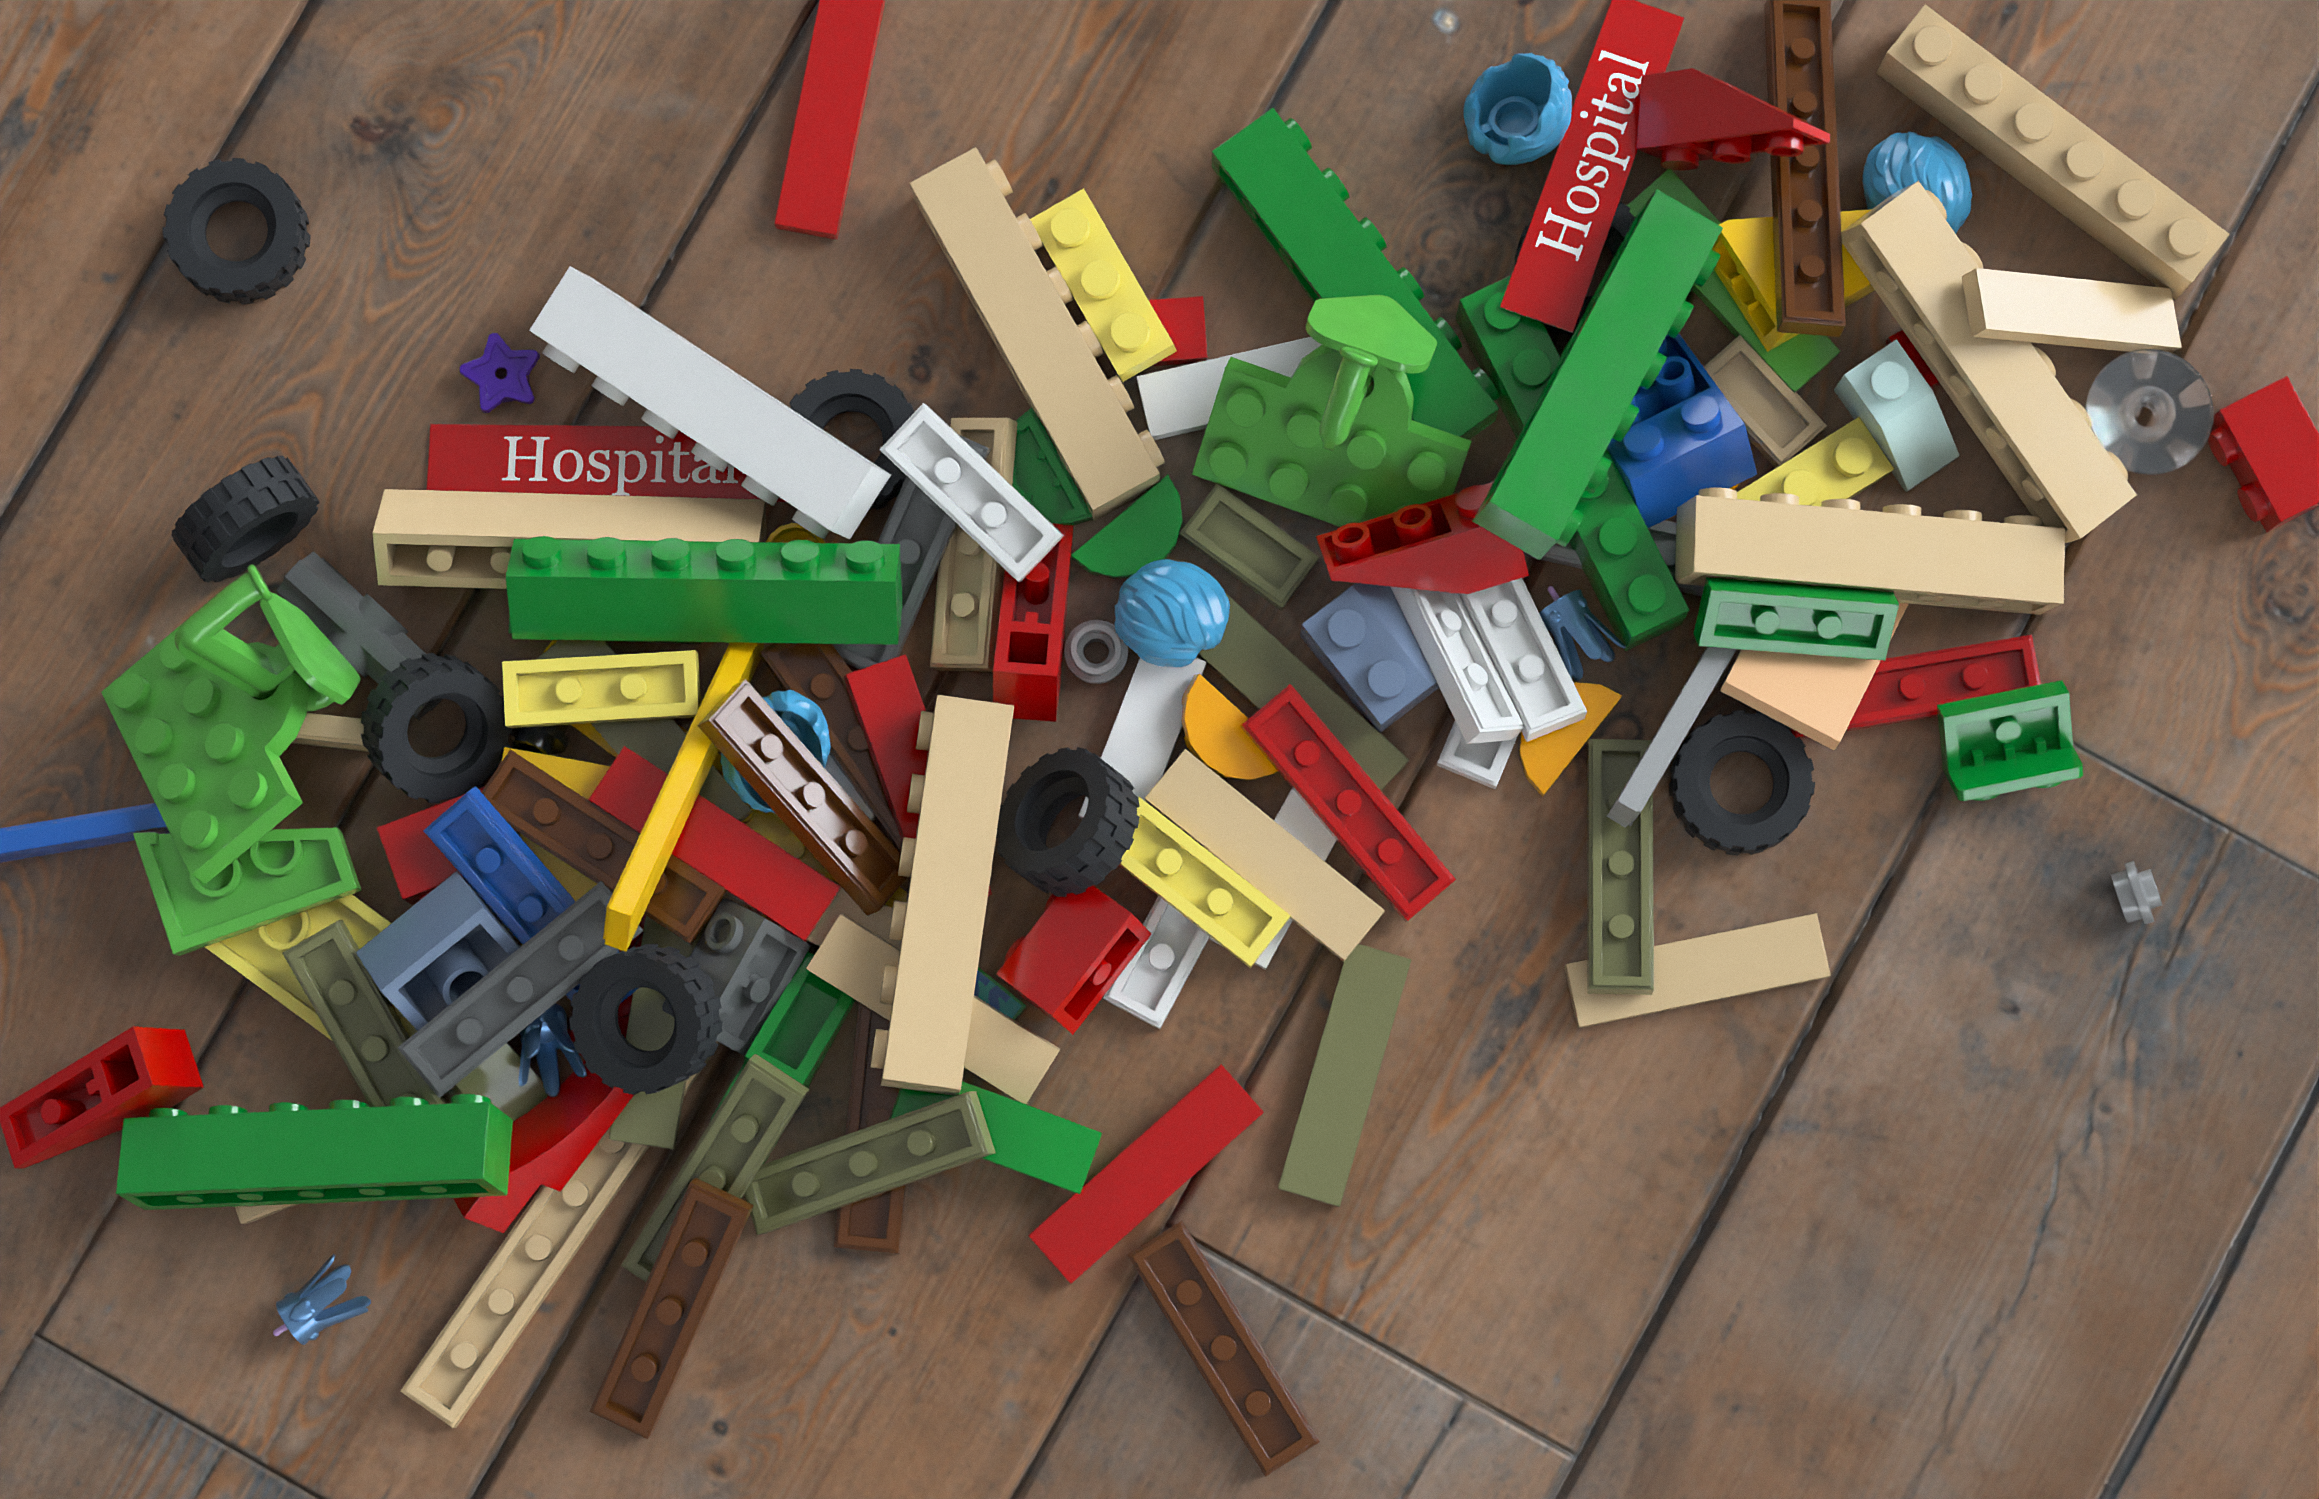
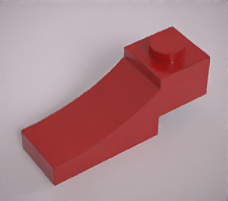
(550, 1146)

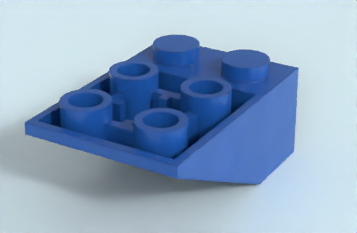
(1681, 438)

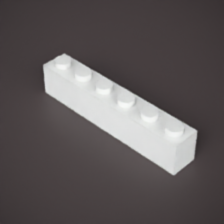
(710, 404)

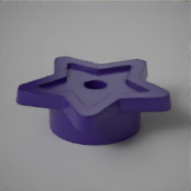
(511, 388)

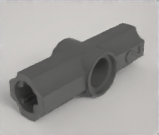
(352, 623)

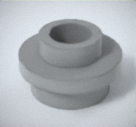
(1091, 632)
(2136, 893)

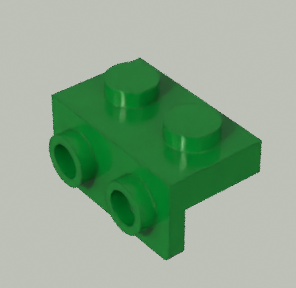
(2008, 741)

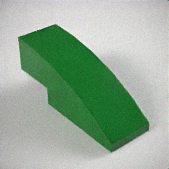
(800, 1027)
(1023, 1137)

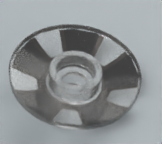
(2171, 391)

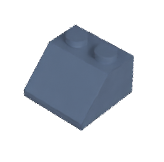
(1371, 653)
(437, 950)

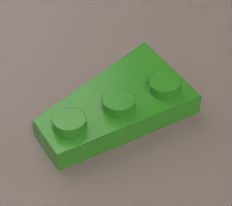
(266, 883)

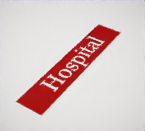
(1590, 166)
(574, 462)

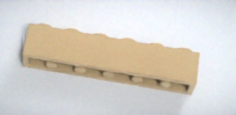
(2051, 152)
(1036, 333)
(1997, 384)
(469, 535)
(1917, 557)
(946, 895)

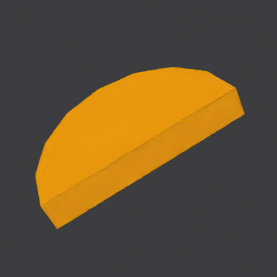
(1216, 736)
(1551, 753)

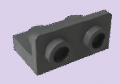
(749, 968)

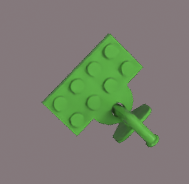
(1324, 434)
(219, 713)

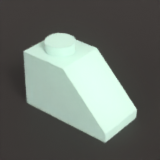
(1899, 414)

